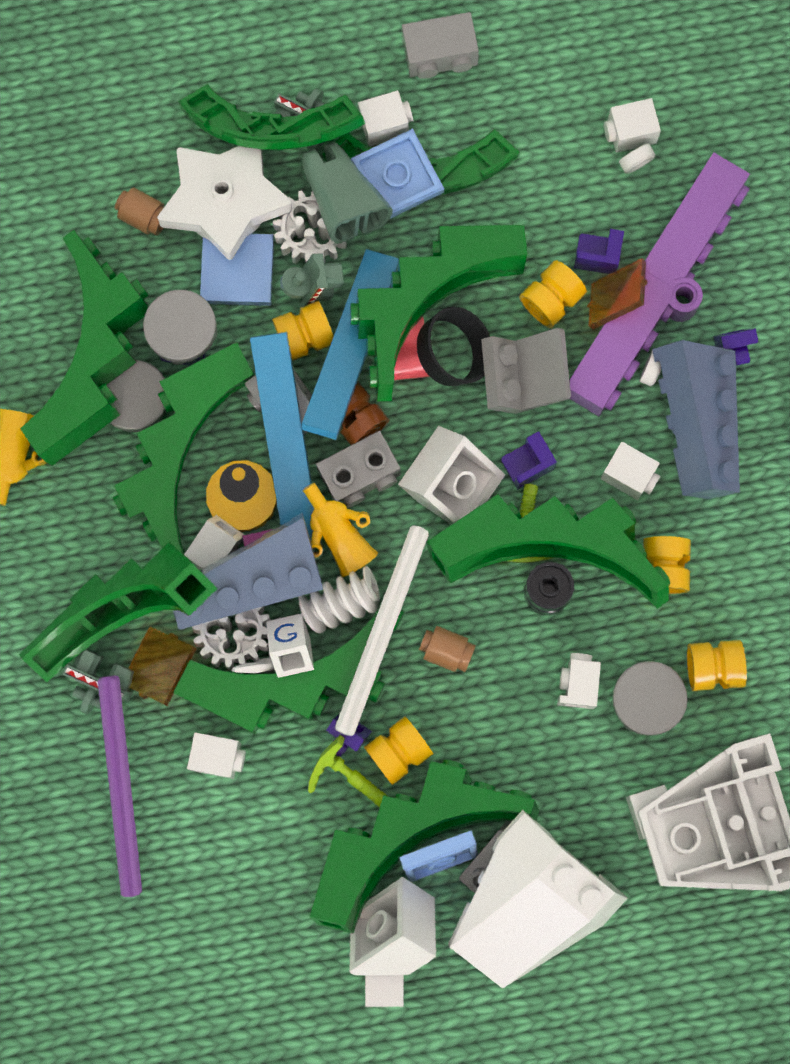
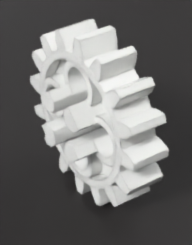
(292, 226)
(247, 646)

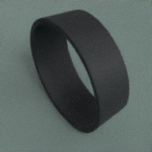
(473, 330)

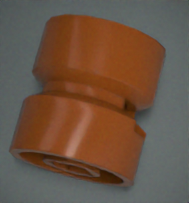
(362, 417)

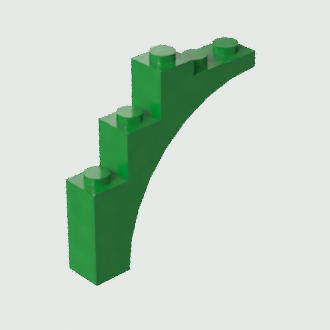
(457, 260)
(193, 397)
(84, 399)
(552, 530)
(100, 607)
(247, 697)
(360, 862)

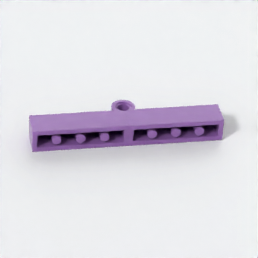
(668, 276)

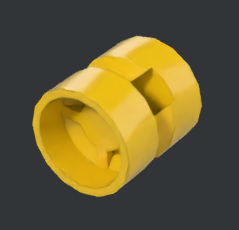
(556, 290)
(305, 330)
(671, 555)
(716, 665)
(398, 750)

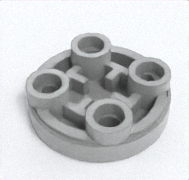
(180, 326)
(138, 397)
(649, 698)

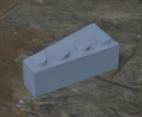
(703, 416)
(259, 574)

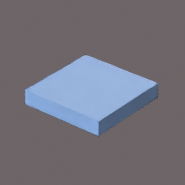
(400, 172)
(242, 279)
(439, 856)

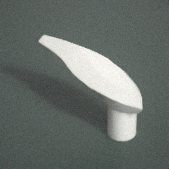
(261, 666)

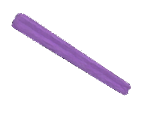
(120, 786)

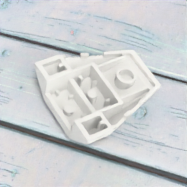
(723, 824)
(530, 904)

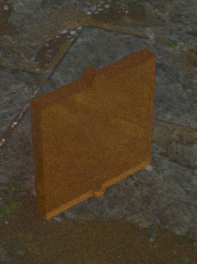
(617, 294)
(159, 665)

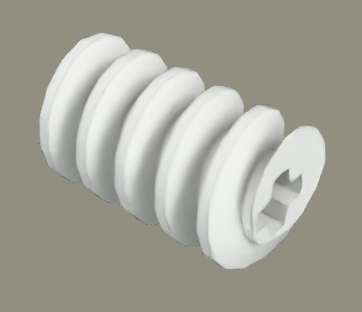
(342, 602)

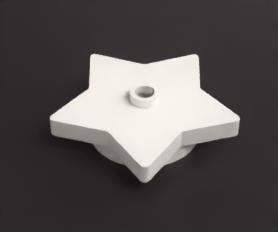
(223, 197)

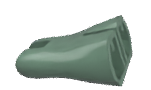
(344, 194)

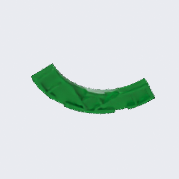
(270, 130)
(459, 170)

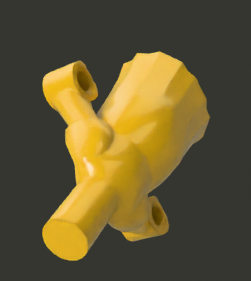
(14, 451)
(333, 523)

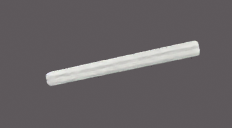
(382, 631)

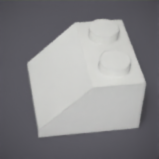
(451, 476)
(394, 932)

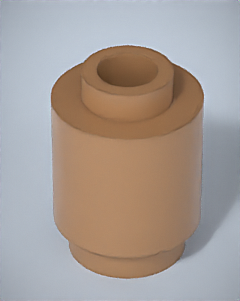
(139, 211)
(447, 649)

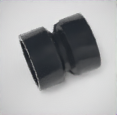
(549, 588)

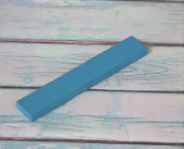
(346, 354)
(282, 425)

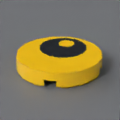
(242, 495)

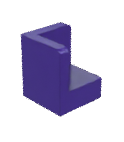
(598, 252)
(529, 461)

